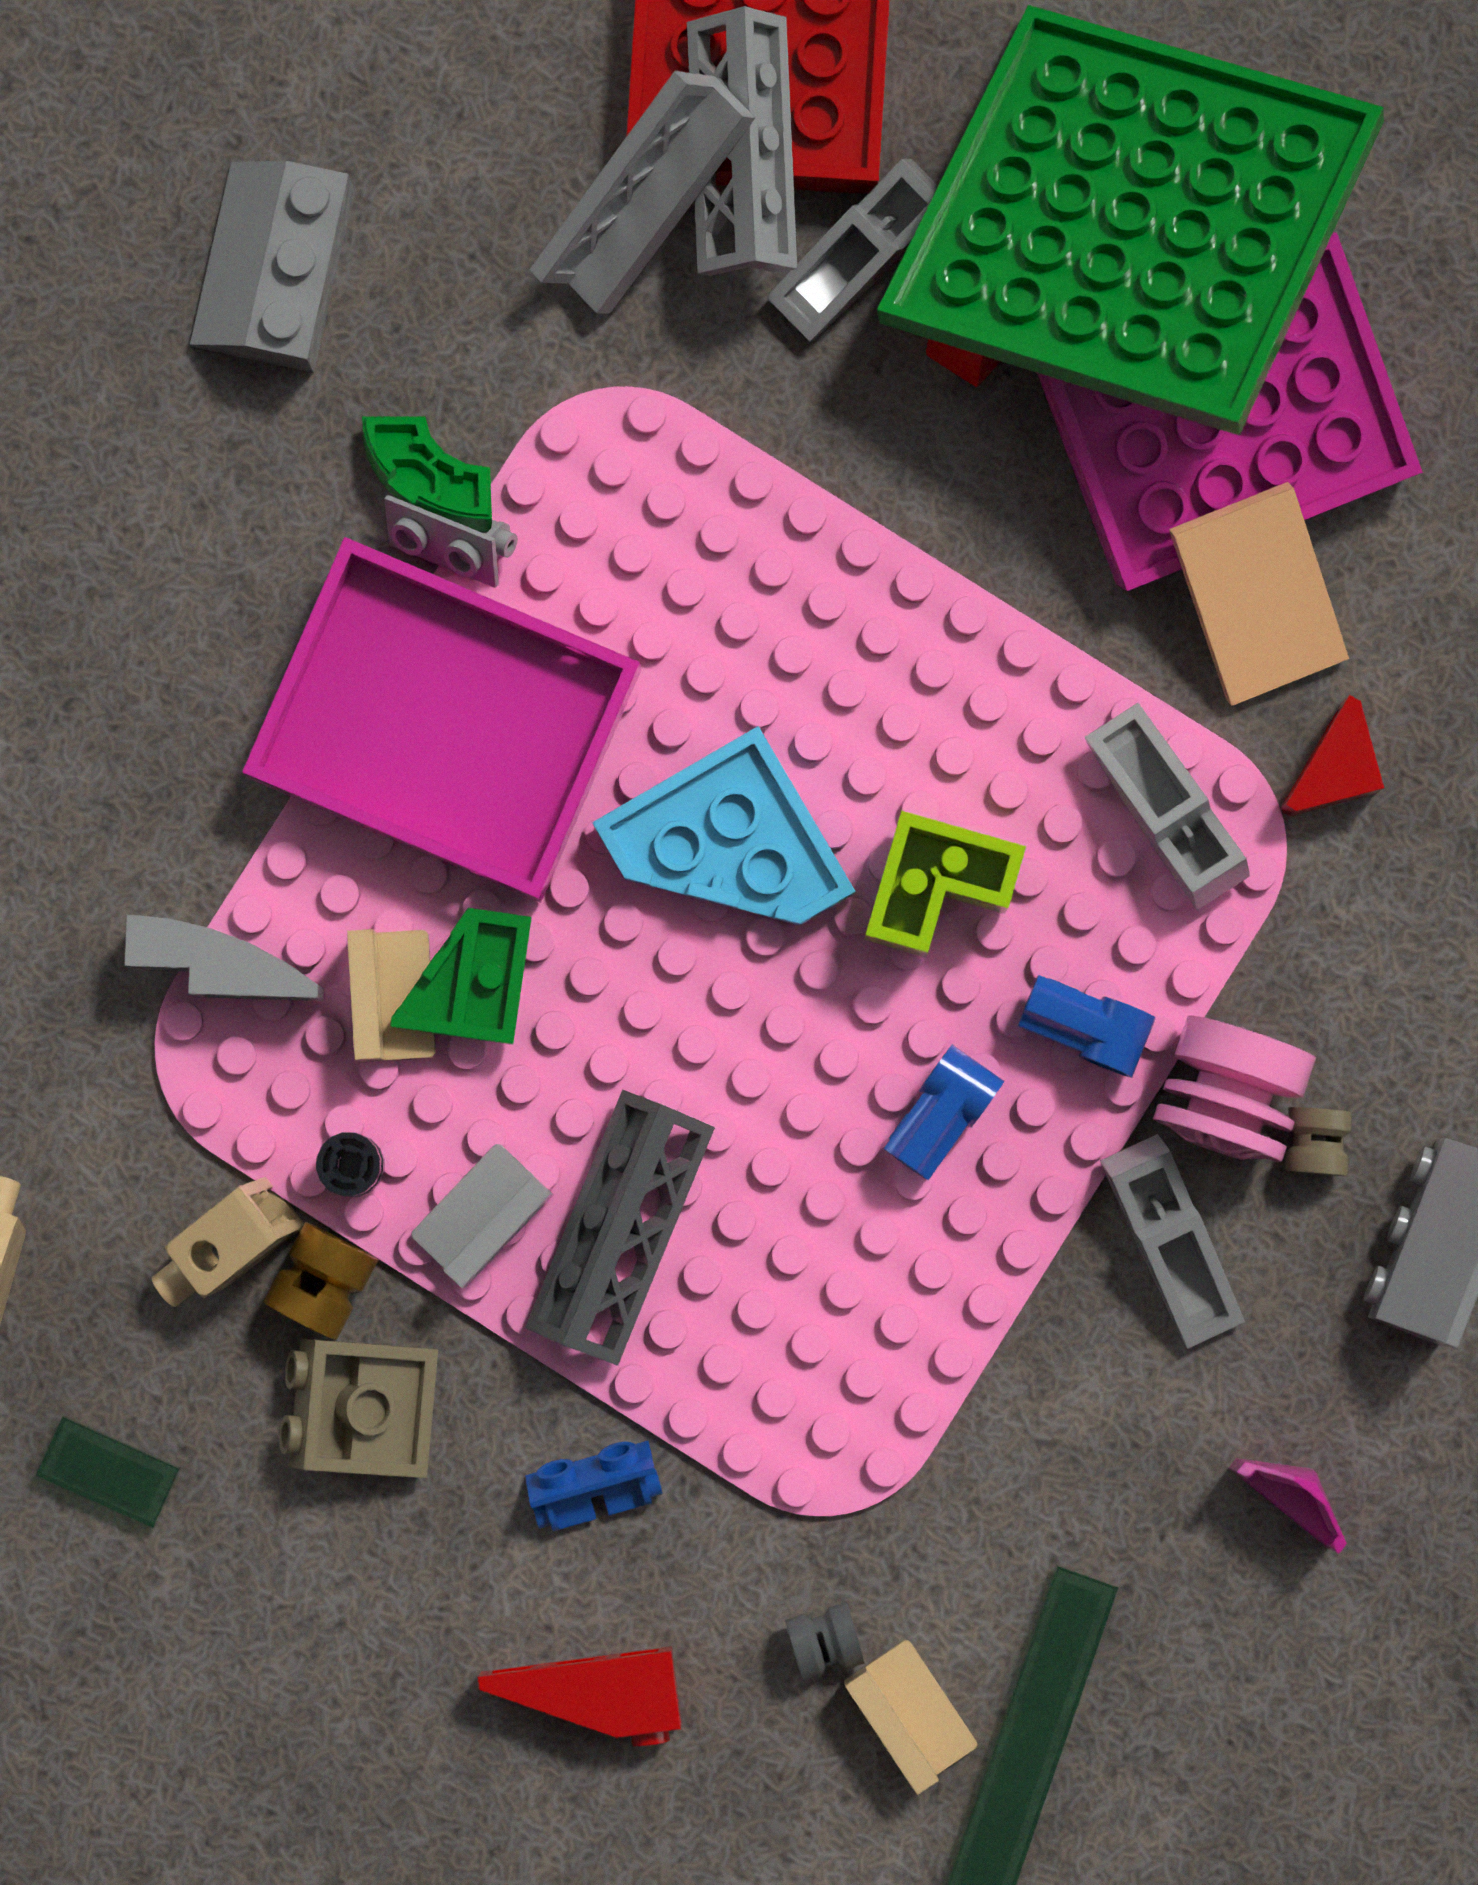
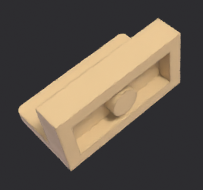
(381, 977)
(911, 1714)

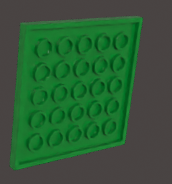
(1132, 218)

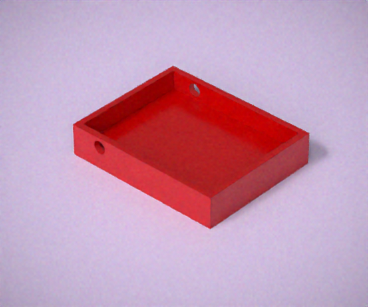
(833, 79)

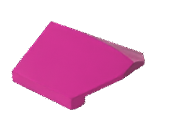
(1296, 1494)

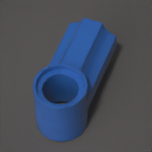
(1101, 1030)
(949, 1102)

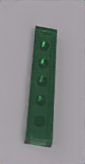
(1033, 1730)

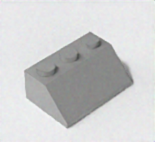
(273, 262)
(1435, 1255)

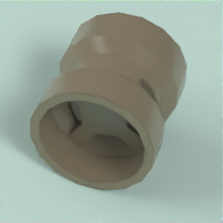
(1318, 1156)

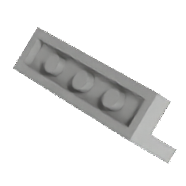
(762, 183)
(644, 189)

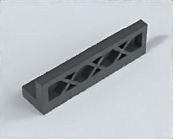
(610, 1222)

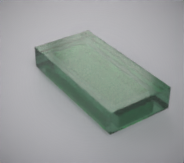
(108, 1471)

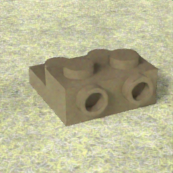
(360, 1408)

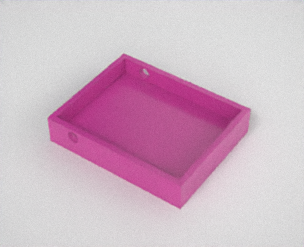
(1318, 423)
(442, 719)

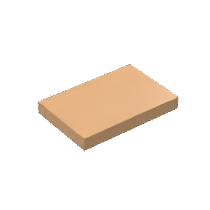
(1259, 593)

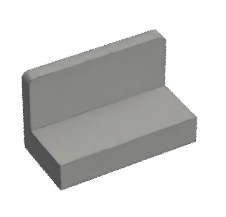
(481, 1215)

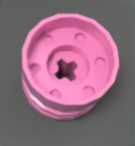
(1234, 1089)

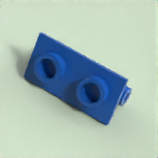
(564, 1489)

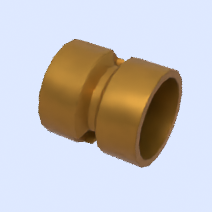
(332, 1260)

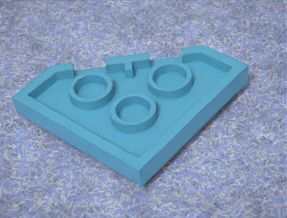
(729, 837)

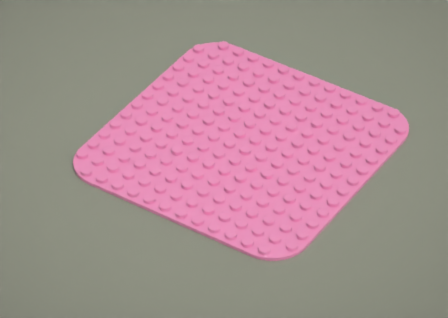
(814, 1284)

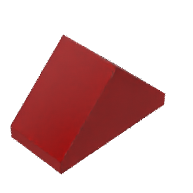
(1339, 767)

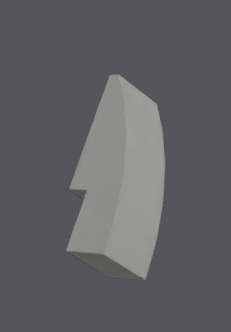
(855, 251)
(1168, 806)
(215, 961)
(1172, 1240)

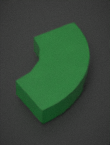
(423, 474)

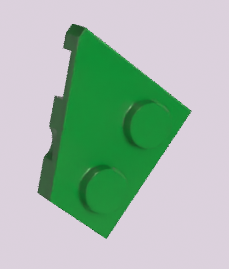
(472, 980)

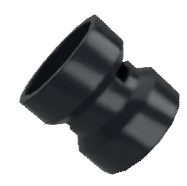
(359, 1166)

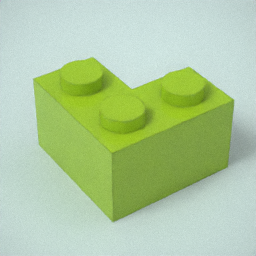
(933, 863)

